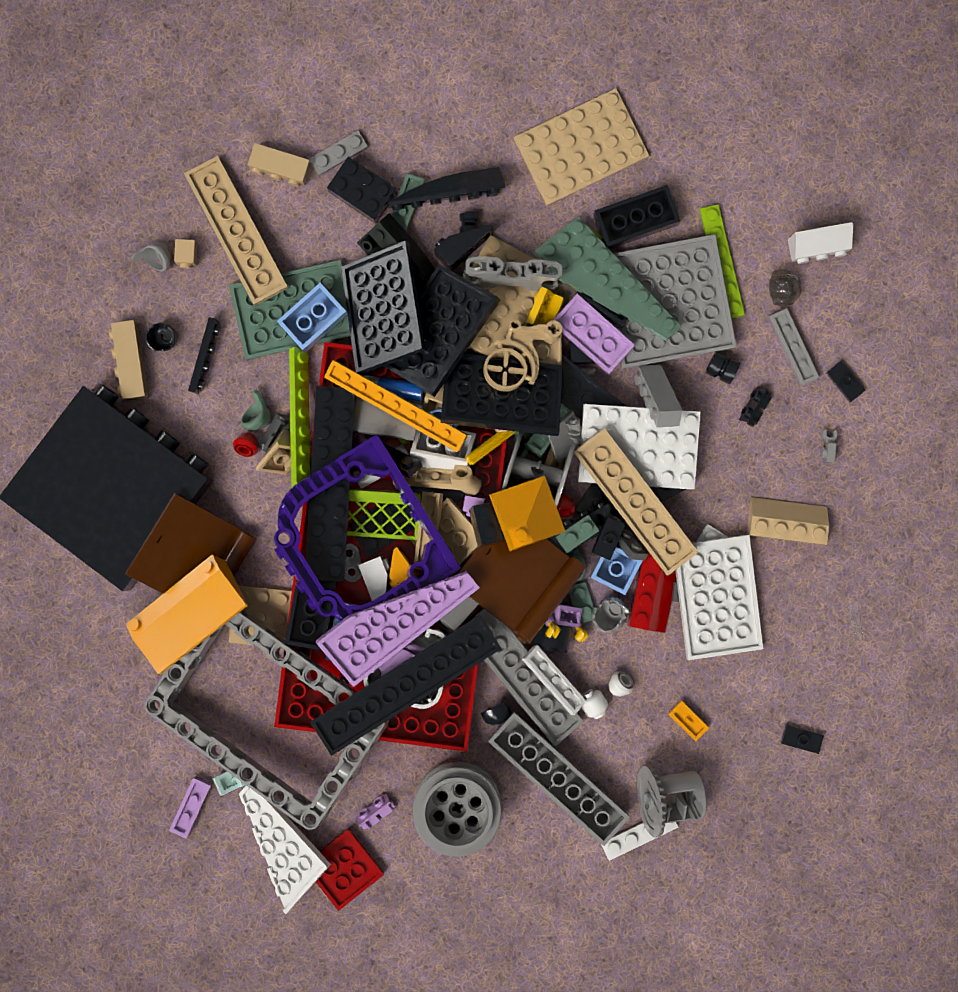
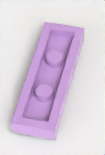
(190, 807)

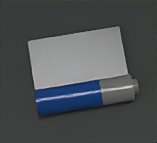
(374, 421)

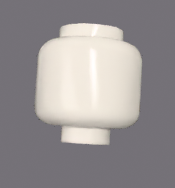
(595, 704)

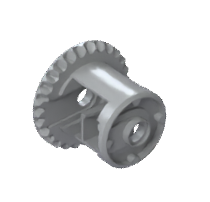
(669, 798)

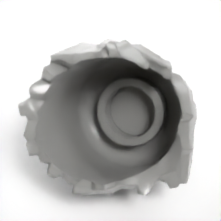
(607, 619)

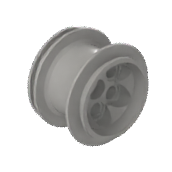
(436, 831)

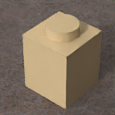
(185, 253)

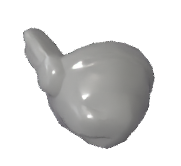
(150, 253)

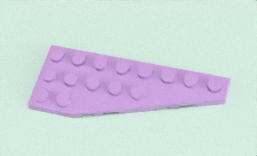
(377, 633)

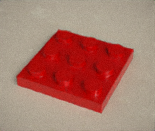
(350, 870)

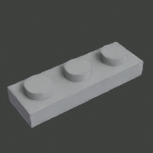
(338, 153)

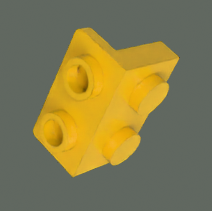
(545, 307)

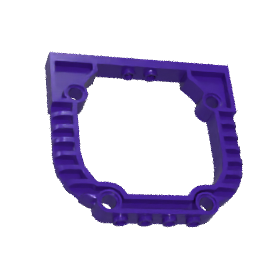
(373, 460)

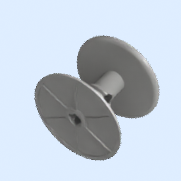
(531, 470)

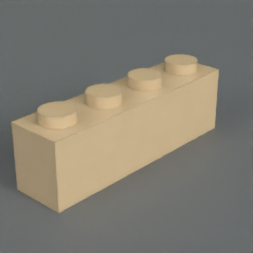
(129, 360)

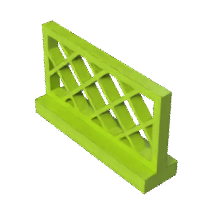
(377, 497)

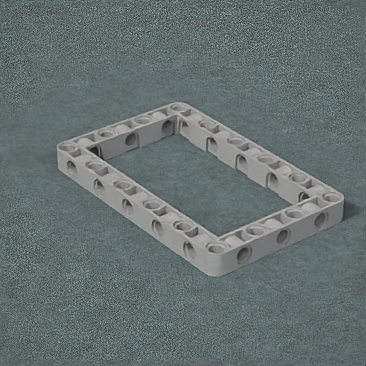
(235, 760)

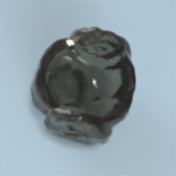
(784, 287)

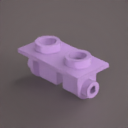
(368, 816)

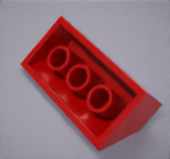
(651, 597)

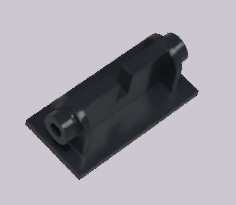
(758, 398)

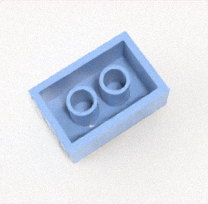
(312, 317)

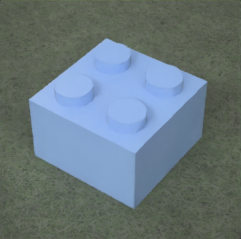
(617, 572)

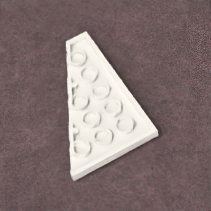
(290, 856)

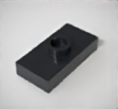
(845, 381)
(608, 538)
(802, 739)

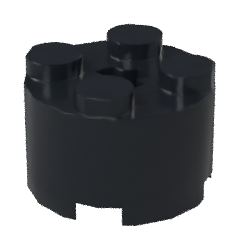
(561, 642)

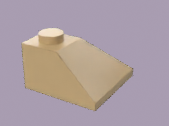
(278, 455)

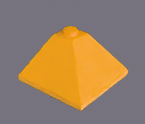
(527, 513)

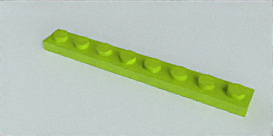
(299, 415)

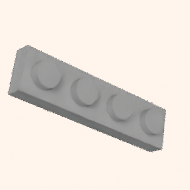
(793, 347)

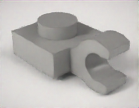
(828, 451)

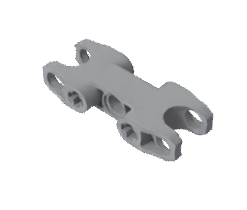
(529, 275)

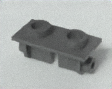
(276, 426)

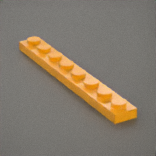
(395, 406)

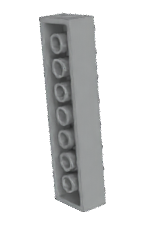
(558, 778)

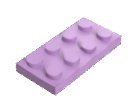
(593, 334)

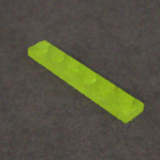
(712, 225)

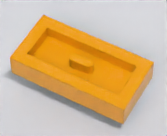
(688, 720)

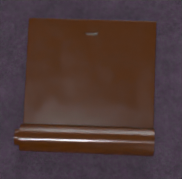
(186, 540)
(522, 584)

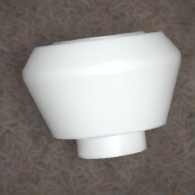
(621, 684)

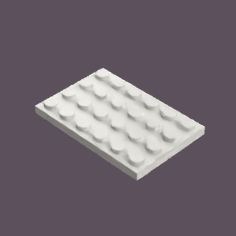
(659, 454)
(719, 599)

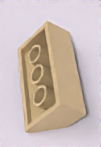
(788, 521)

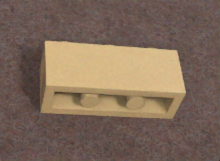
(279, 165)

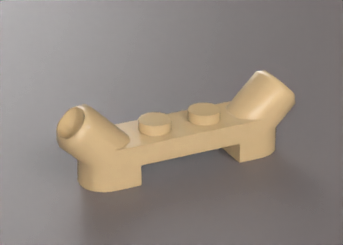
(457, 479)

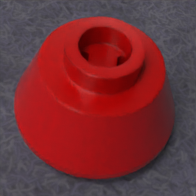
(246, 444)
(565, 506)

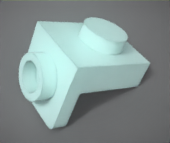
(226, 783)

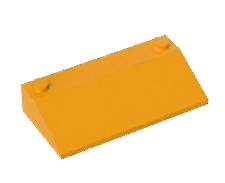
(187, 613)

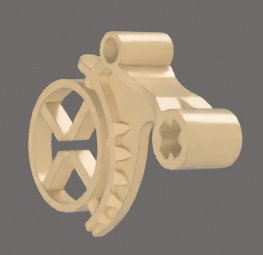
(521, 339)

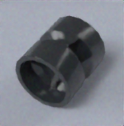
(722, 367)

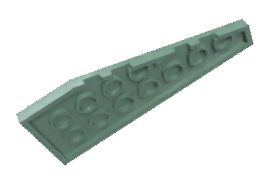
(601, 275)

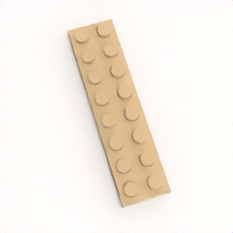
(236, 230)
(635, 501)

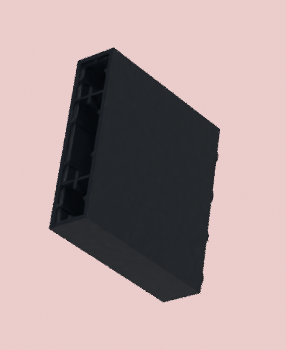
(103, 482)

